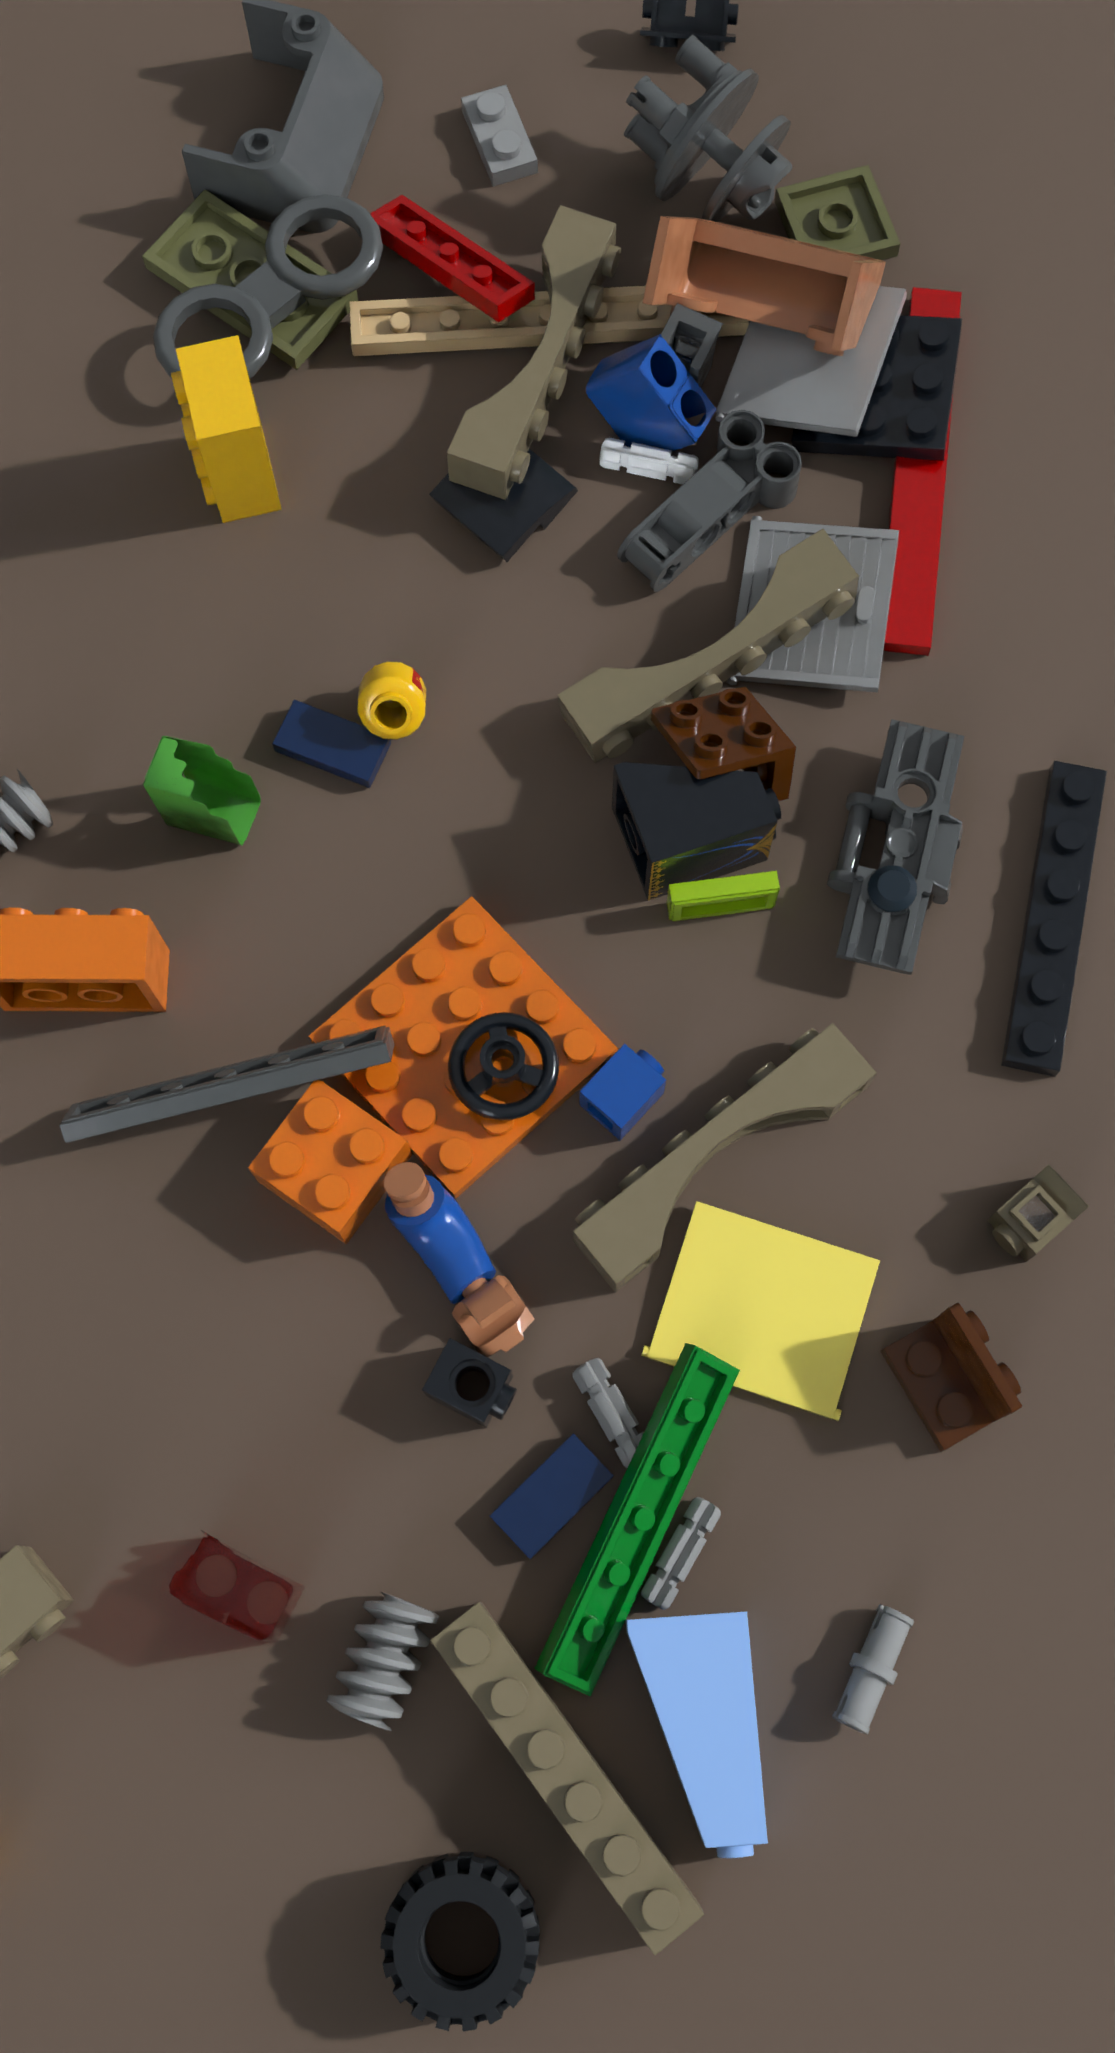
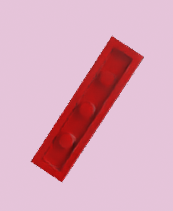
(453, 259)

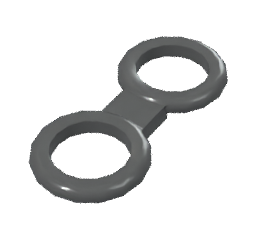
(276, 285)

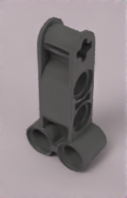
(713, 500)

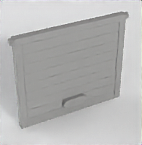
(808, 389)
(838, 651)

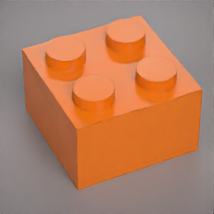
(330, 1160)

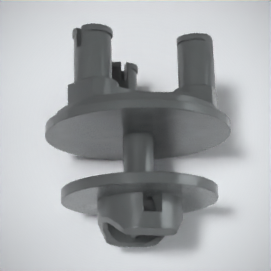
(687, 136)

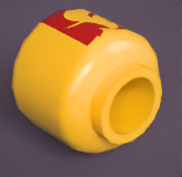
(391, 700)

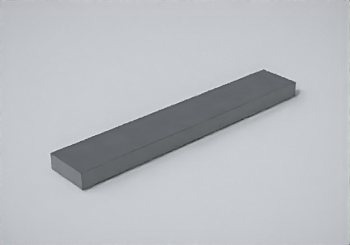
(228, 1083)

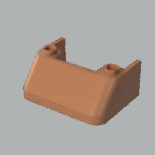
(763, 280)

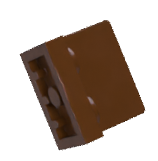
(728, 735)
(953, 1376)

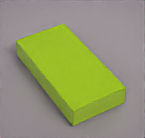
(722, 896)

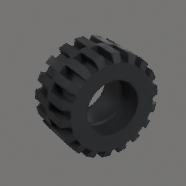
(449, 1996)

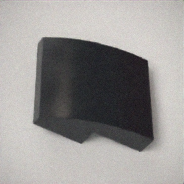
(508, 522)

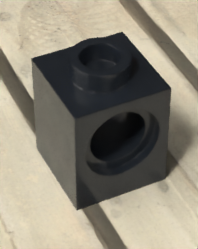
(456, 1362)

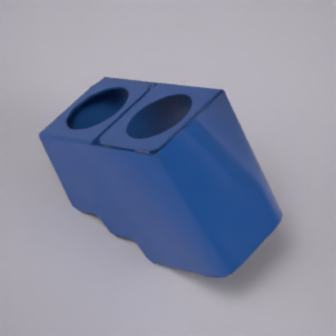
(639, 386)

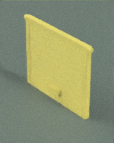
(768, 1306)

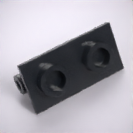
(708, 24)

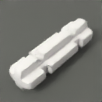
(647, 461)

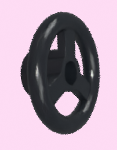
(497, 1046)

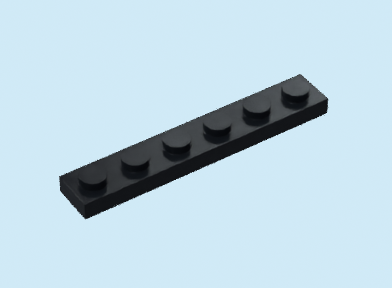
(1054, 919)

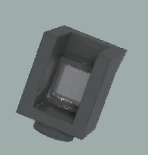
(692, 340)

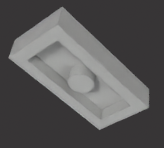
(499, 135)

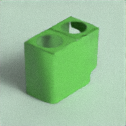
(210, 798)

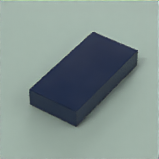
(331, 743)
(551, 1496)

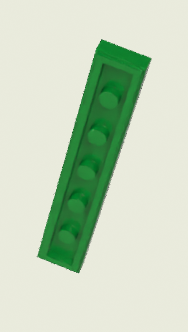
(637, 1520)

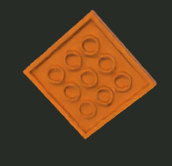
(427, 999)

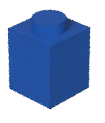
(623, 1090)

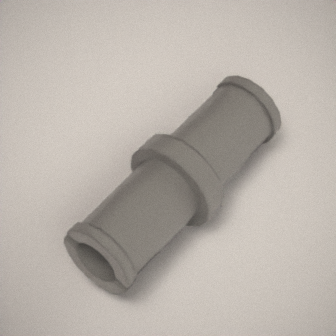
(873, 1669)

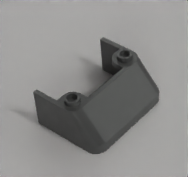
(322, 132)

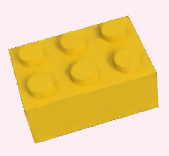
(225, 429)

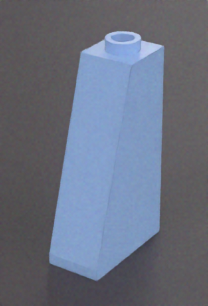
(707, 1712)

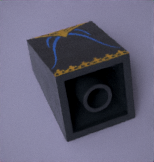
(689, 825)

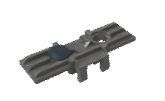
(918, 851)

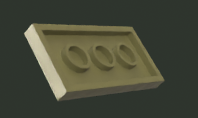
(224, 247)

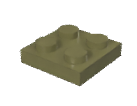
(839, 213)

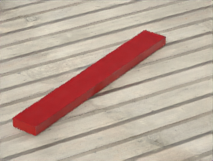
(918, 515)

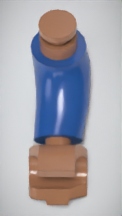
(452, 1250)

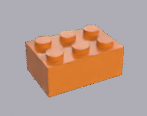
(82, 961)

